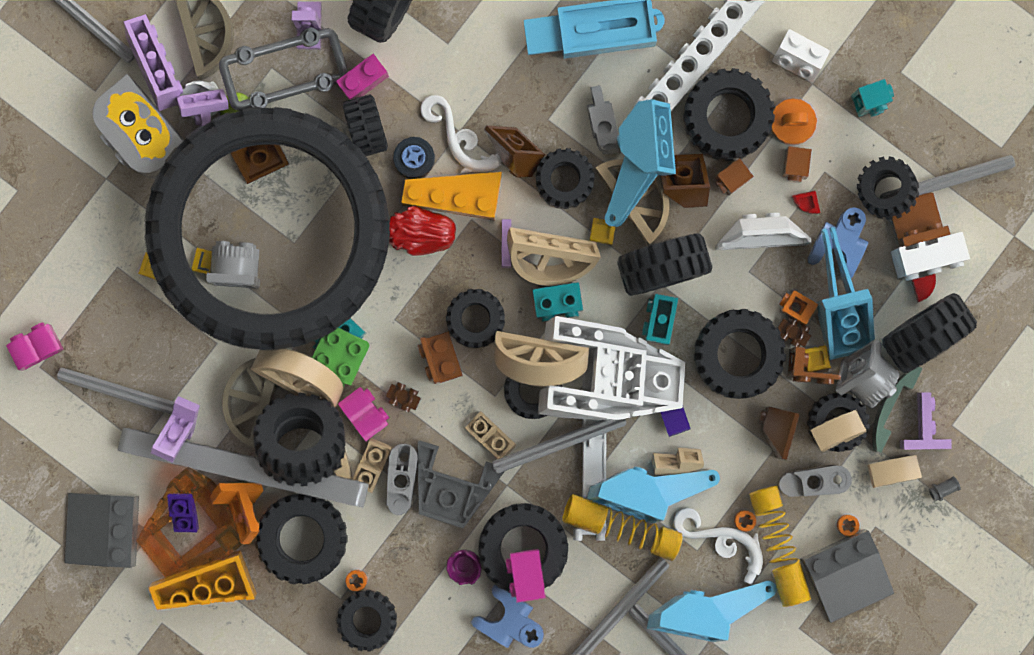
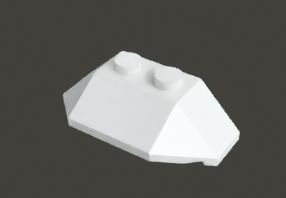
(763, 233)

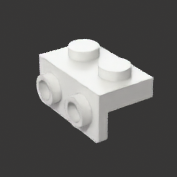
(800, 56)

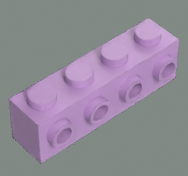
(152, 62)

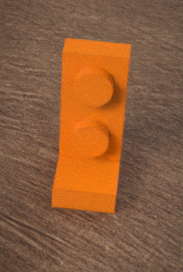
(240, 498)

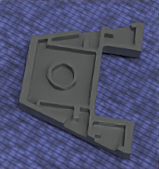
(446, 496)

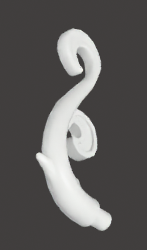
(470, 165)
(755, 558)

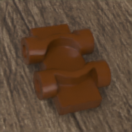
(798, 335)
(398, 395)

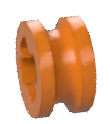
(849, 518)
(747, 527)
(352, 586)

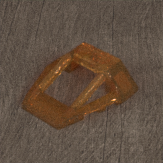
(159, 547)

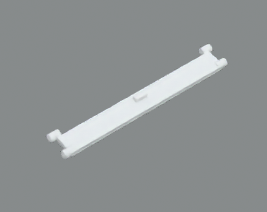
(592, 457)

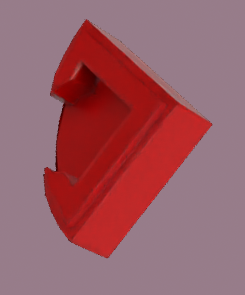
(807, 202)
(924, 287)

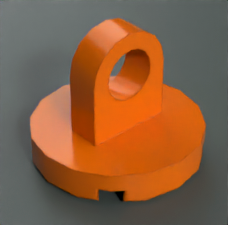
(794, 121)

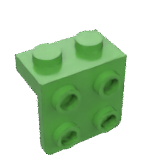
(341, 354)

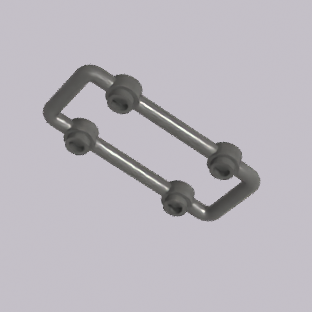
(245, 55)

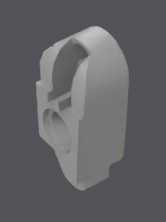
(603, 123)
(795, 482)
(400, 498)

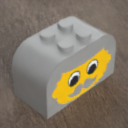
(135, 127)

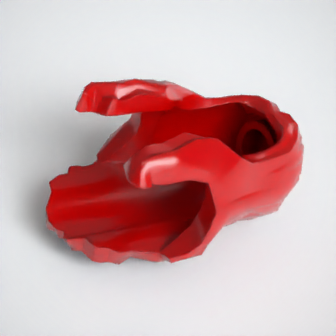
(421, 231)

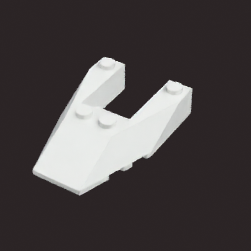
(626, 377)

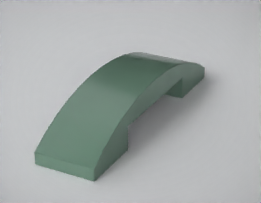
(880, 435)

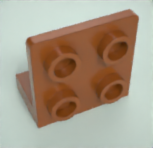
(921, 223)
(440, 358)
(798, 360)

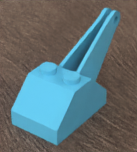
(648, 152)
(846, 318)
(649, 496)
(708, 617)

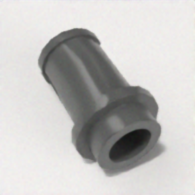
(944, 489)

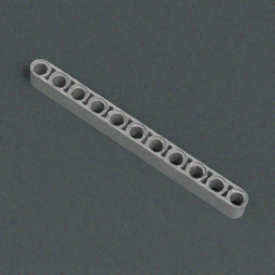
(242, 467)

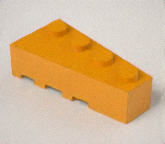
(460, 194)
(213, 582)

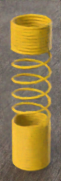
(592, 517)
(788, 578)

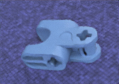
(848, 237)
(513, 624)

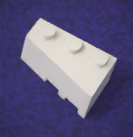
(930, 256)

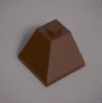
(515, 150)
(259, 160)
(690, 183)
(778, 429)

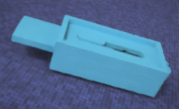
(595, 28)

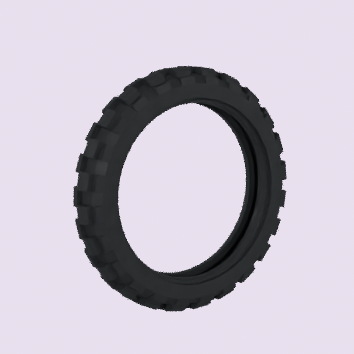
(217, 140)

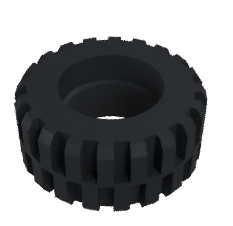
(377, 17)
(748, 90)
(664, 264)
(929, 333)
(771, 354)
(292, 414)
(516, 516)
(269, 539)

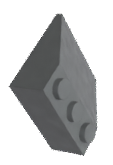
(102, 530)
(848, 575)

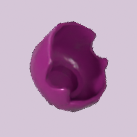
(464, 567)

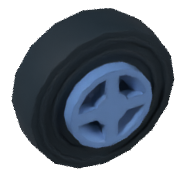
(410, 150)

